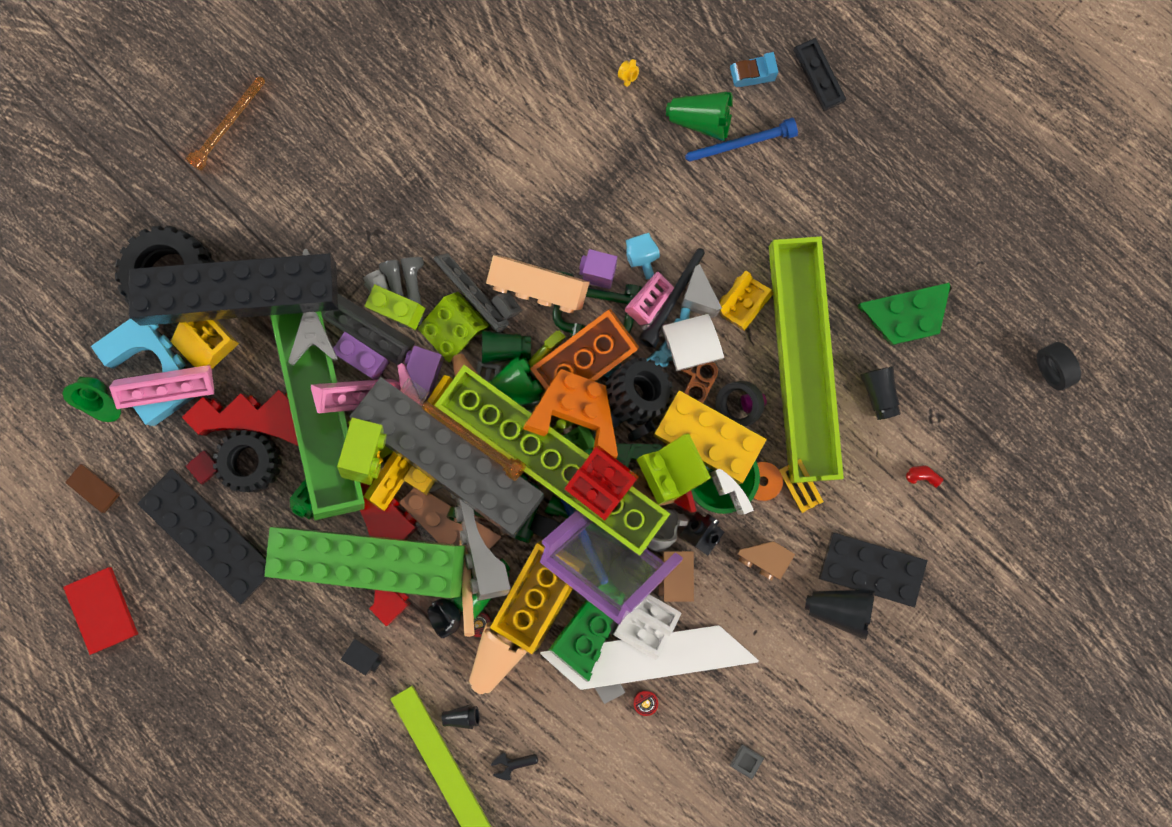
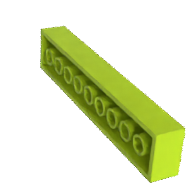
(547, 458)

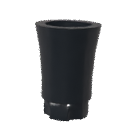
(882, 392)

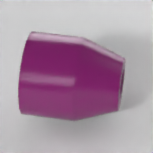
(746, 403)

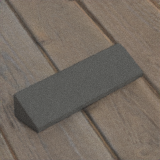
(471, 292)
(369, 330)

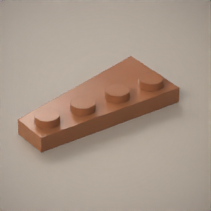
(432, 516)

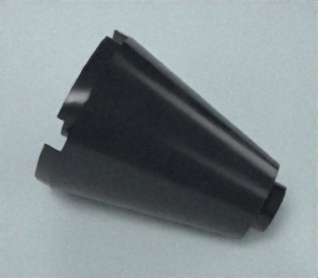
(843, 609)

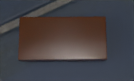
(92, 488)

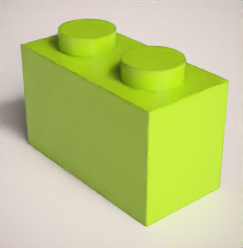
(394, 307)

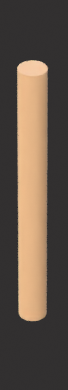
(467, 601)

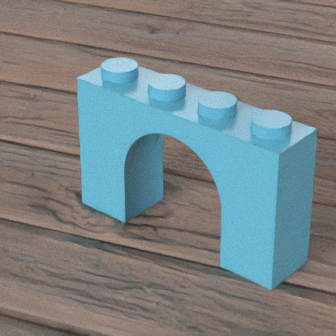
(131, 339)

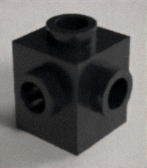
(702, 532)

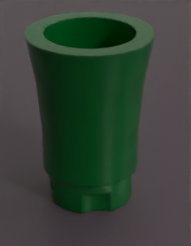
(504, 346)

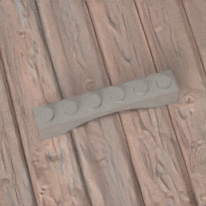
(488, 572)

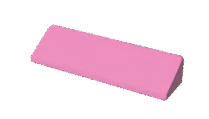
(162, 387)
(343, 395)

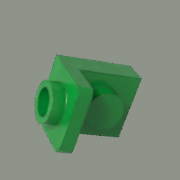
(300, 502)

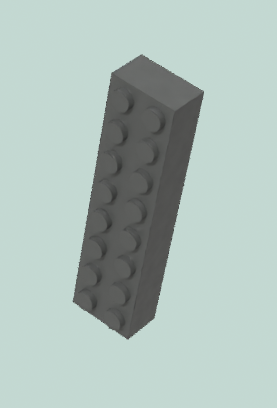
(449, 458)

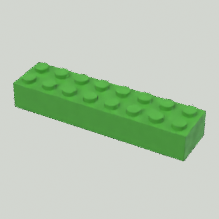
(365, 561)

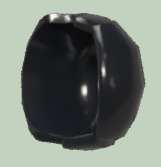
(444, 617)

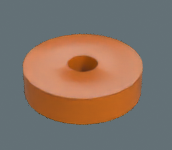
(774, 482)

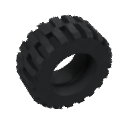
(153, 245)

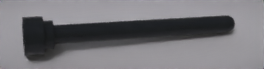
(650, 336)

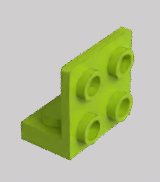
(452, 325)
(673, 469)

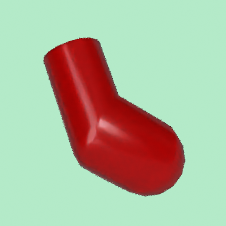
(923, 473)

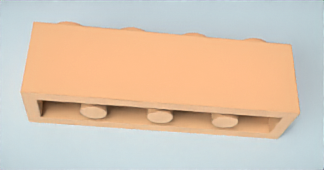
(538, 283)

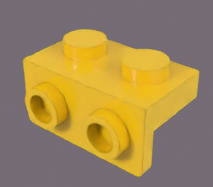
(744, 300)

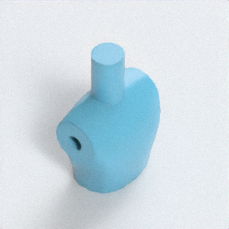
(641, 252)

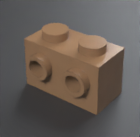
(680, 582)

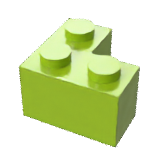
(360, 450)

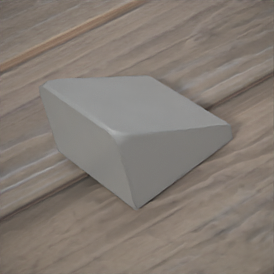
(610, 692)

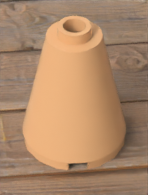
(493, 660)

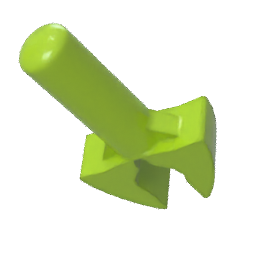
(550, 343)
(561, 425)

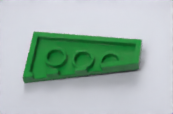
(582, 640)

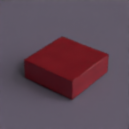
(202, 467)

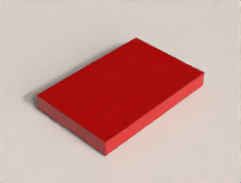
(100, 610)

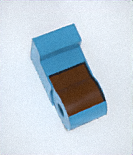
(754, 70)

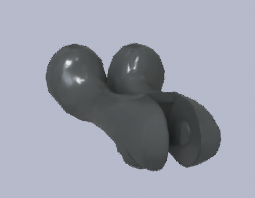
(410, 267)

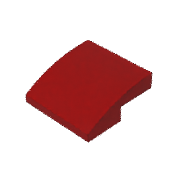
(601, 482)

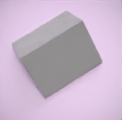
(700, 295)

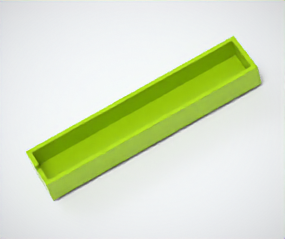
(805, 359)

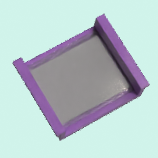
(602, 566)

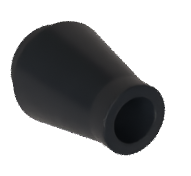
(462, 717)

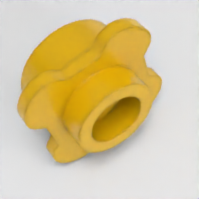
(628, 72)

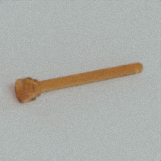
(199, 158)
(512, 467)

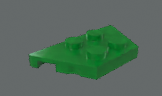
(909, 314)

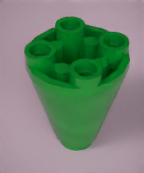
(517, 382)

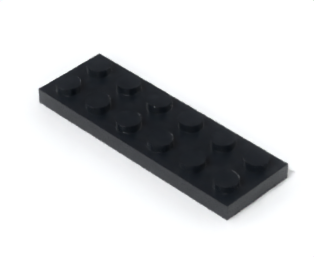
(206, 535)

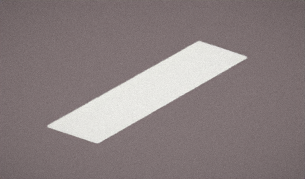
(682, 654)

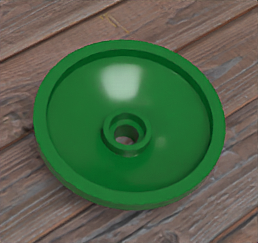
(709, 498)

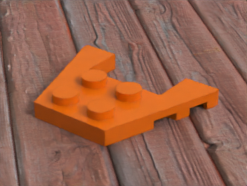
(577, 402)

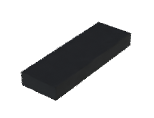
(819, 74)

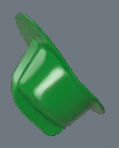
(92, 398)

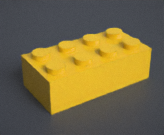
(718, 439)
(531, 604)

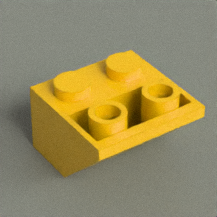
(203, 342)

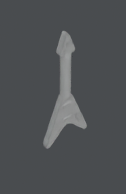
(310, 333)

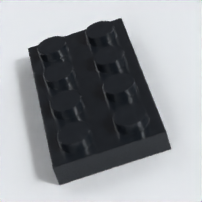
(874, 568)

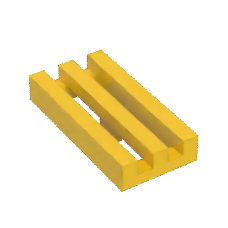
(810, 504)

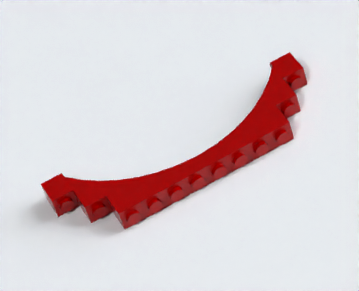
(276, 420)

